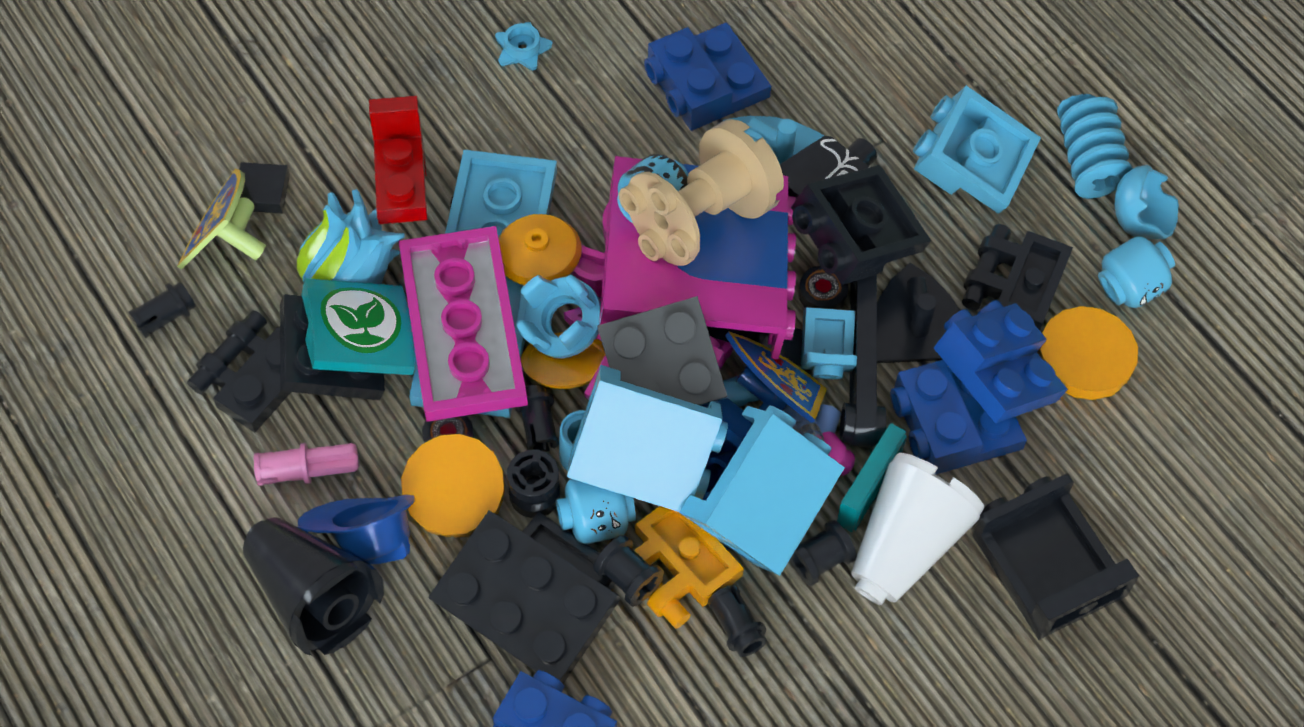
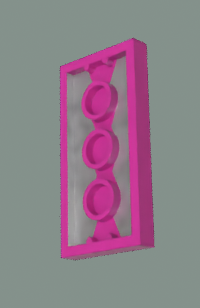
(462, 324)

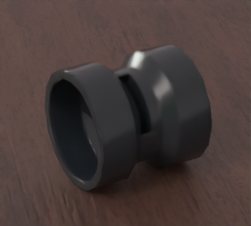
(538, 492)

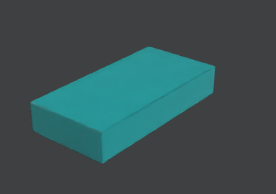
(870, 478)

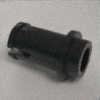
(162, 309)
(538, 419)
(743, 631)

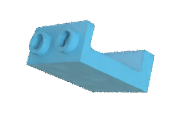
(645, 442)
(768, 491)

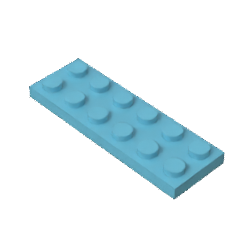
(496, 192)

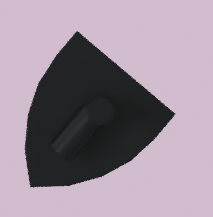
(912, 317)

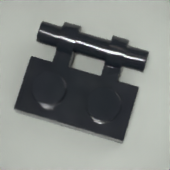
(1032, 280)
(255, 388)

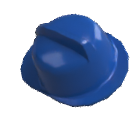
(364, 527)

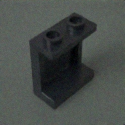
(1050, 556)

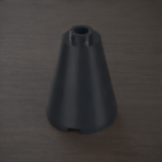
(312, 585)

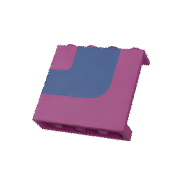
(736, 274)

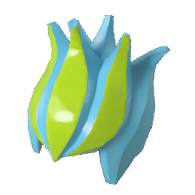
(347, 245)

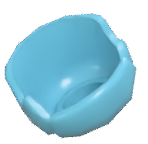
(1143, 206)

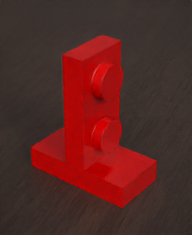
(398, 160)

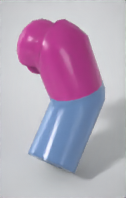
(828, 420)

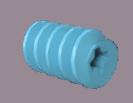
(1093, 144)

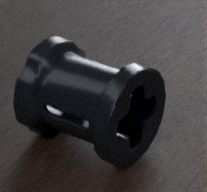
(823, 552)
(628, 570)

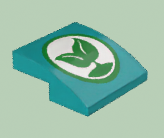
(358, 327)

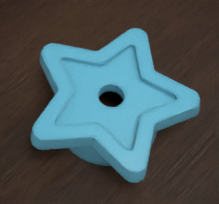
(525, 35)

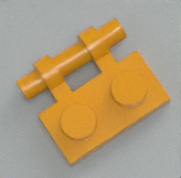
(691, 555)

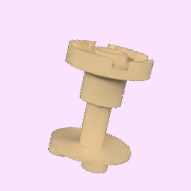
(731, 175)

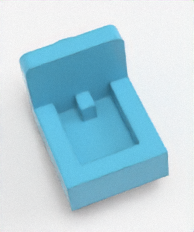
(828, 342)

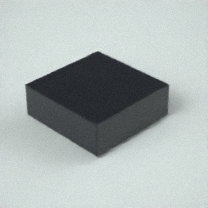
(265, 186)

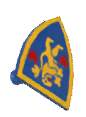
(776, 380)

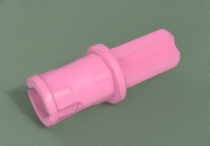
(305, 463)

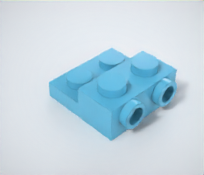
(975, 149)

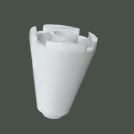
(911, 527)

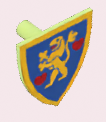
(226, 219)

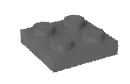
(666, 352)

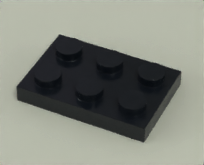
(524, 597)

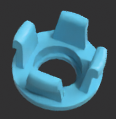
(543, 300)

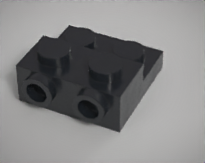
(858, 223)

